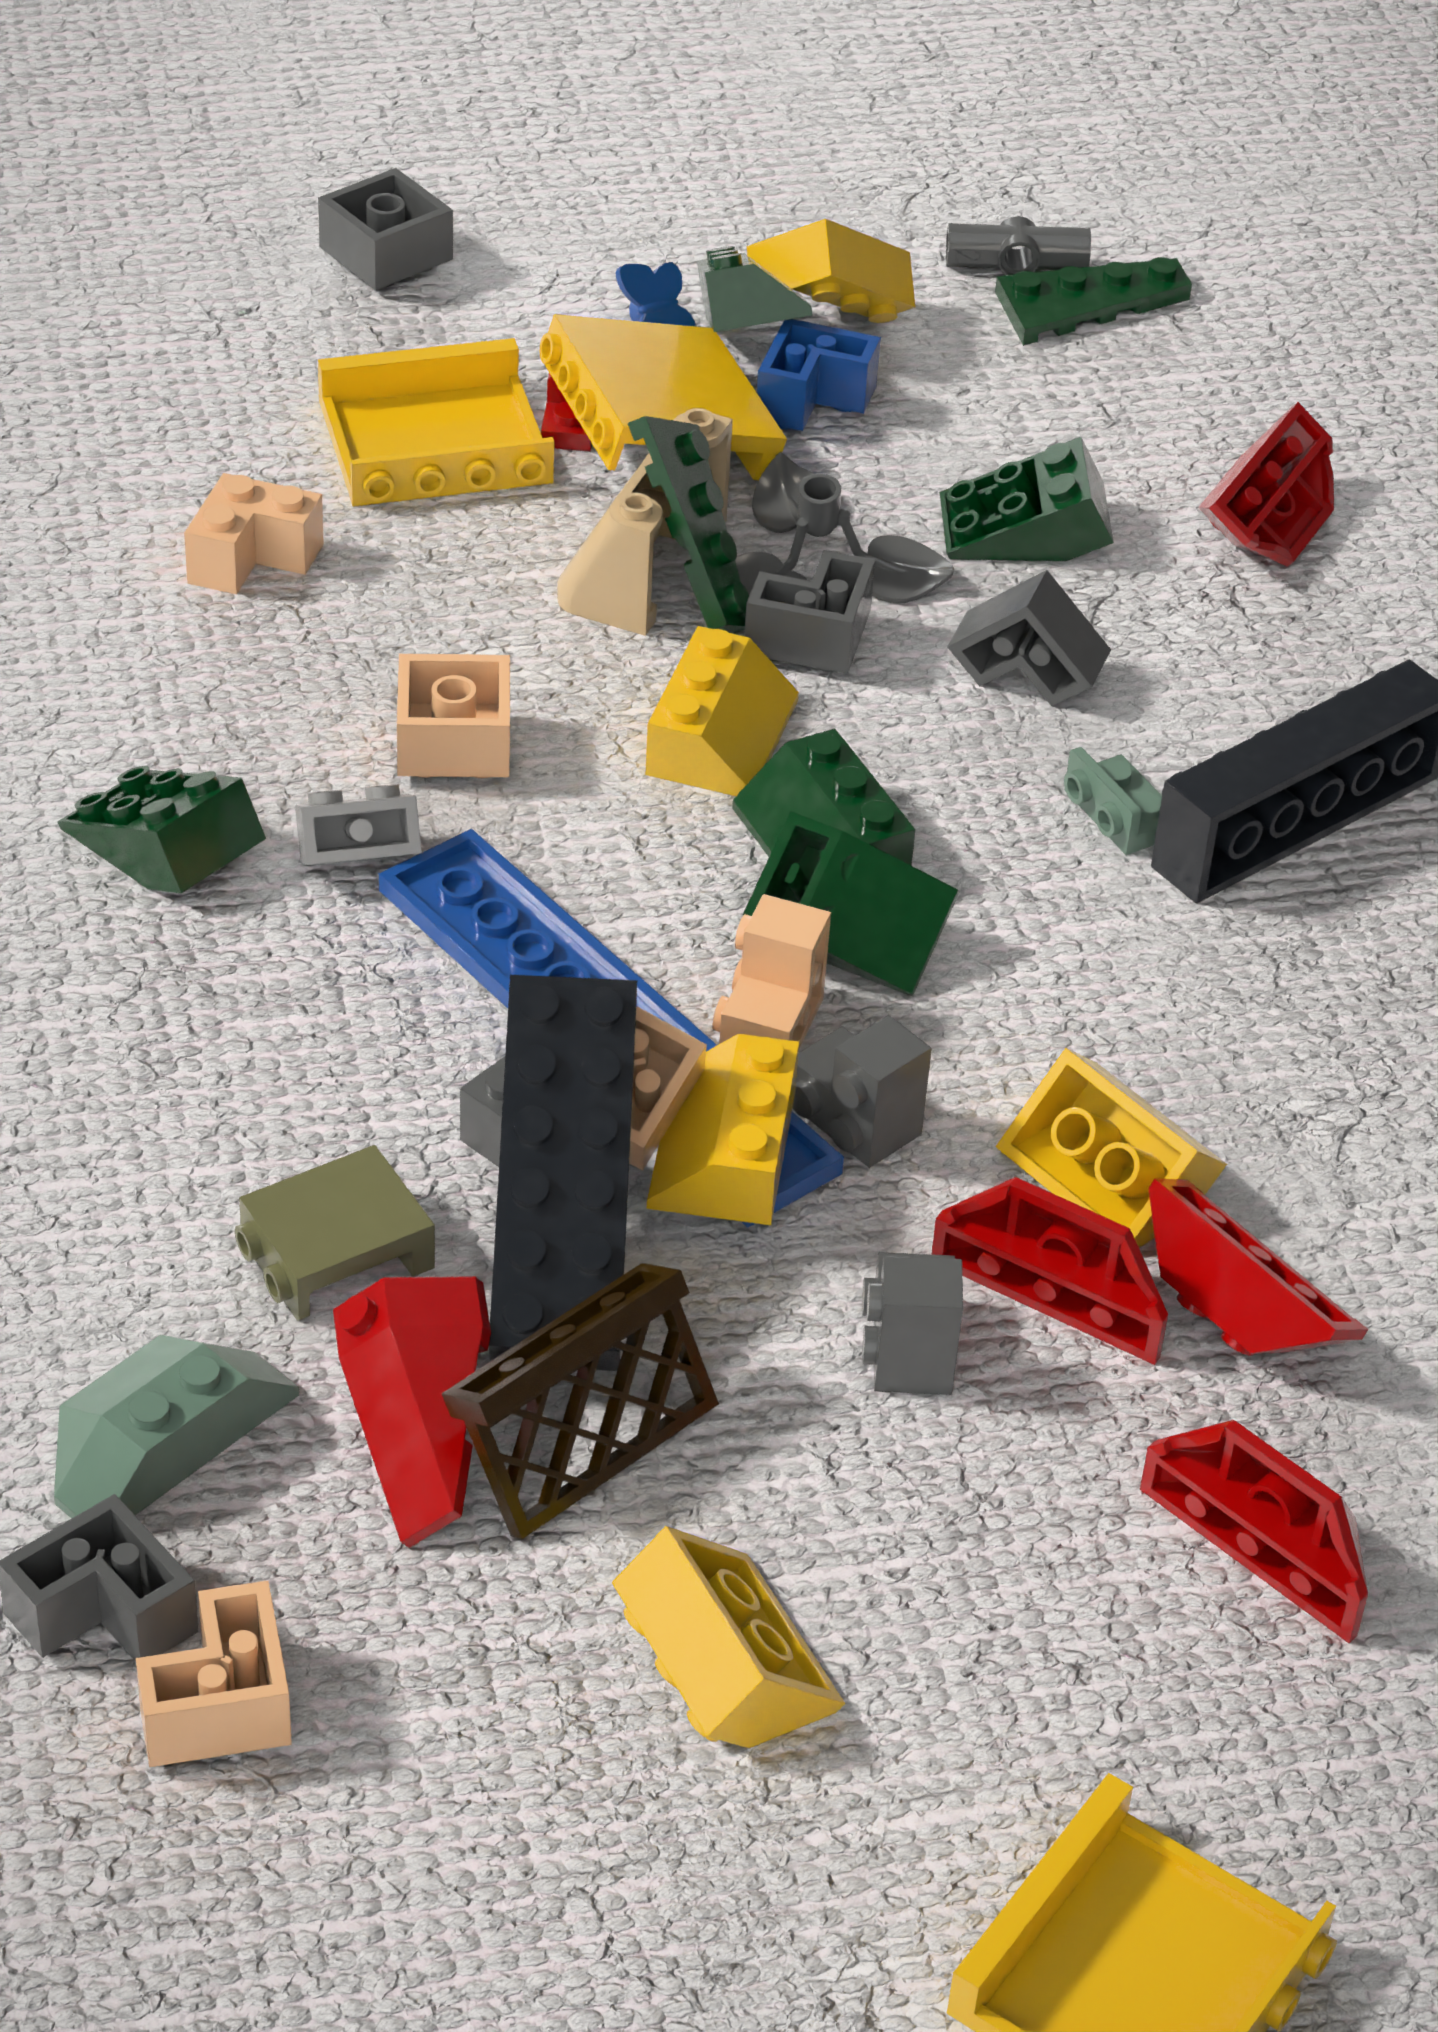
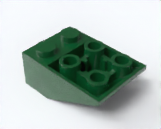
(1029, 509)
(167, 825)
(880, 907)

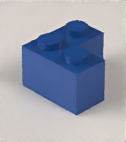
(817, 366)

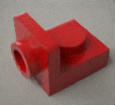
(561, 422)

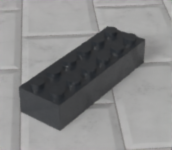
(1298, 782)
(562, 1151)

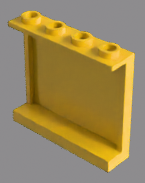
(639, 369)
(432, 422)
(1136, 1939)

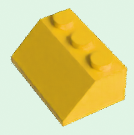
(841, 269)
(719, 714)
(730, 1134)
(1103, 1144)
(723, 1640)

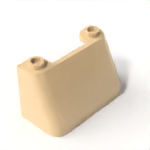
(614, 566)

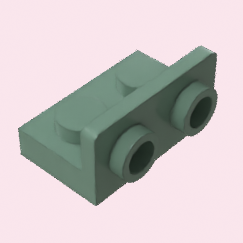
(1114, 798)

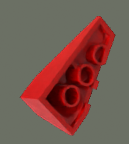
(399, 1353)

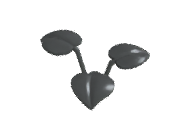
(811, 503)

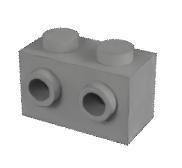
(357, 828)

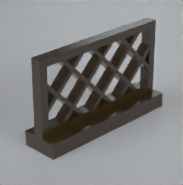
(551, 1356)

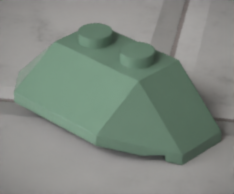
(160, 1420)

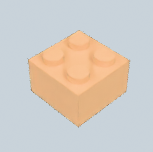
(453, 715)

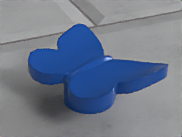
(653, 293)

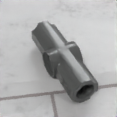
(992, 246)

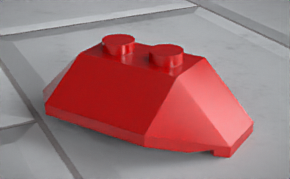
(1277, 490)
(1057, 1263)
(1237, 1279)
(1264, 1517)

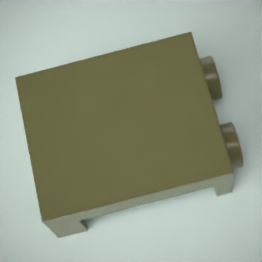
(333, 1227)

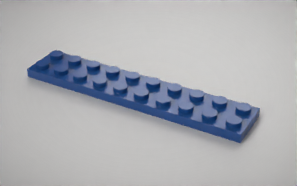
(507, 926)

